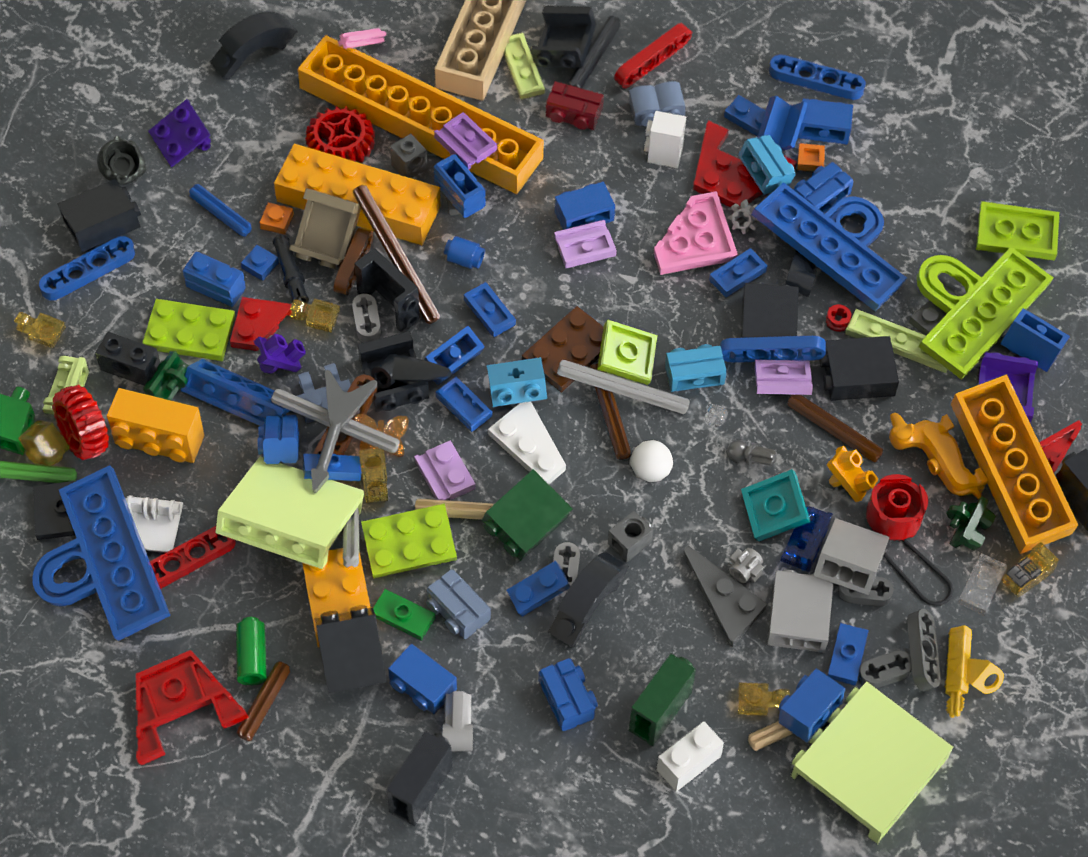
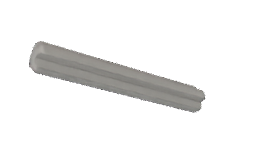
(351, 541)

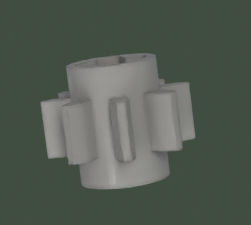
(740, 222)
(746, 565)

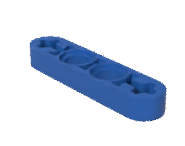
(816, 81)
(84, 264)
(773, 348)

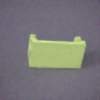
(66, 376)

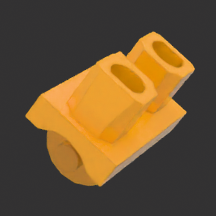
(848, 473)

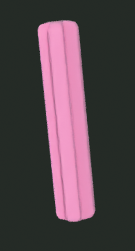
(361, 38)

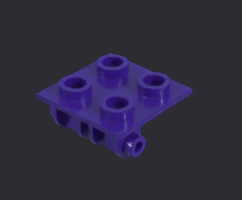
(180, 133)

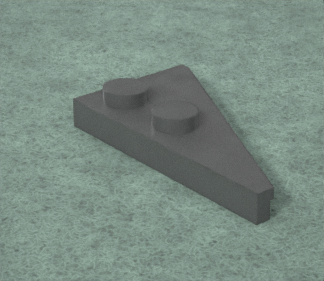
(732, 603)

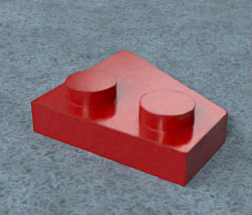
(255, 320)

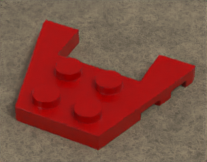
(724, 172)
(173, 691)

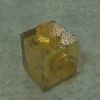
(44, 443)

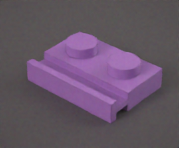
(466, 140)

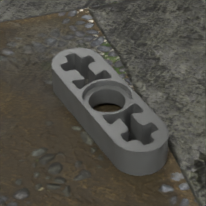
(924, 664)

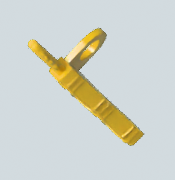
(966, 671)

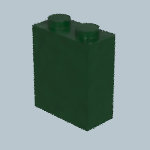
(526, 515)
(662, 699)

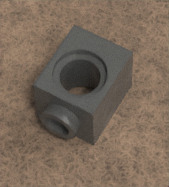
(408, 156)
(627, 546)

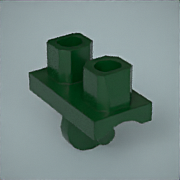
(168, 378)
(965, 519)

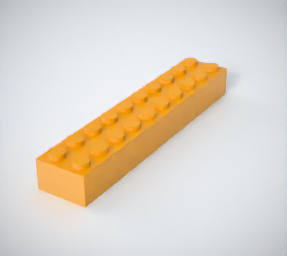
(415, 108)

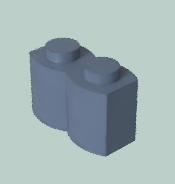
(663, 97)

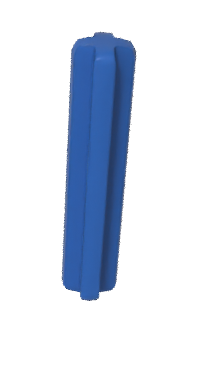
(220, 210)

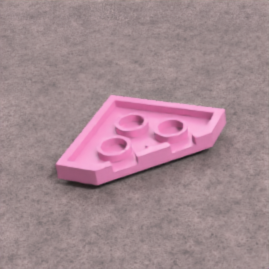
(696, 237)

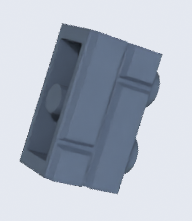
(457, 604)

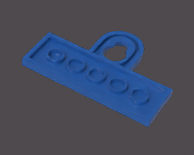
(830, 246)
(113, 557)

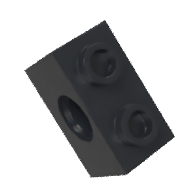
(127, 358)

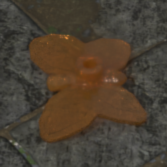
(395, 427)

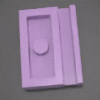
(585, 244)
(783, 377)
(445, 472)

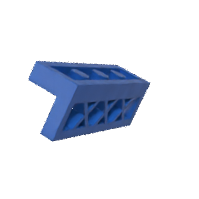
(231, 392)

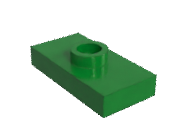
(403, 614)

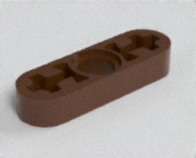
(358, 248)

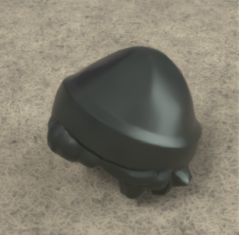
(121, 161)

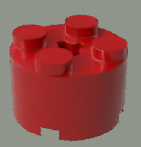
(896, 507)

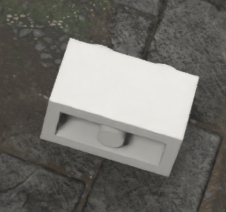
(665, 139)
(690, 756)

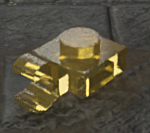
(319, 315)
(42, 330)
(755, 698)

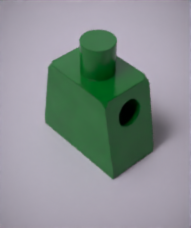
(15, 419)

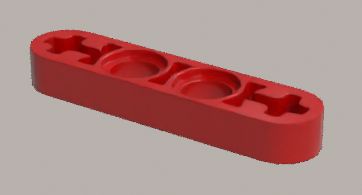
(652, 55)
(187, 563)

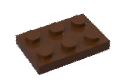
(571, 339)

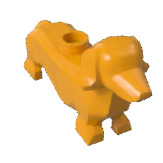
(942, 453)

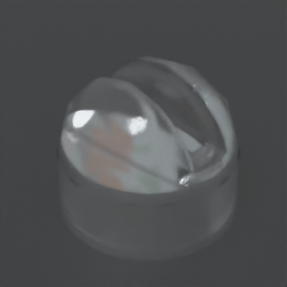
(716, 414)

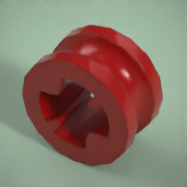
(831, 315)

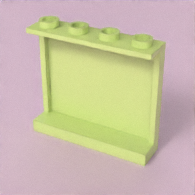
(282, 514)
(872, 759)

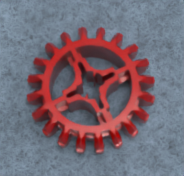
(337, 130)
(80, 422)

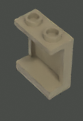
(326, 228)

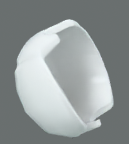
(651, 461)

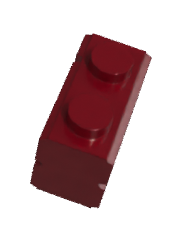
(574, 106)

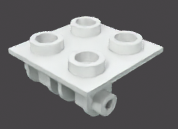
(155, 521)

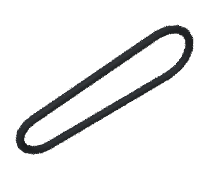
(937, 603)

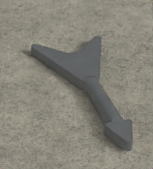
(340, 410)

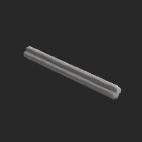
(623, 386)
(320, 415)

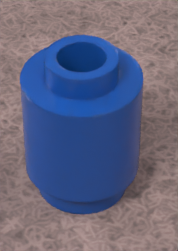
(464, 252)

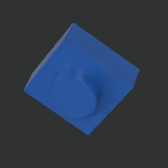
(259, 262)

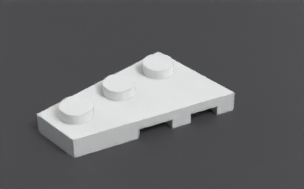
(528, 441)

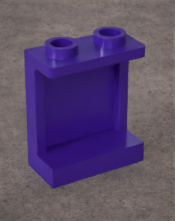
(1019, 371)

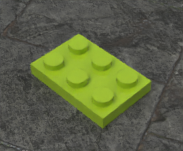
(1025, 229)
(189, 329)
(409, 540)

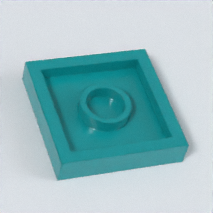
(775, 505)

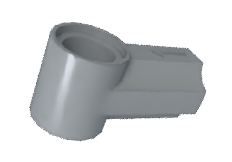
(458, 724)

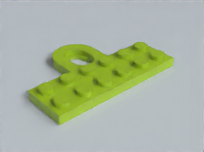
(983, 313)

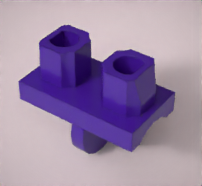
(277, 354)

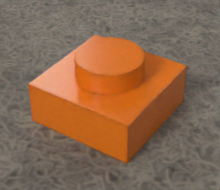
(810, 157)
(276, 218)

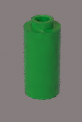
(251, 651)

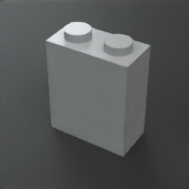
(851, 556)
(800, 611)

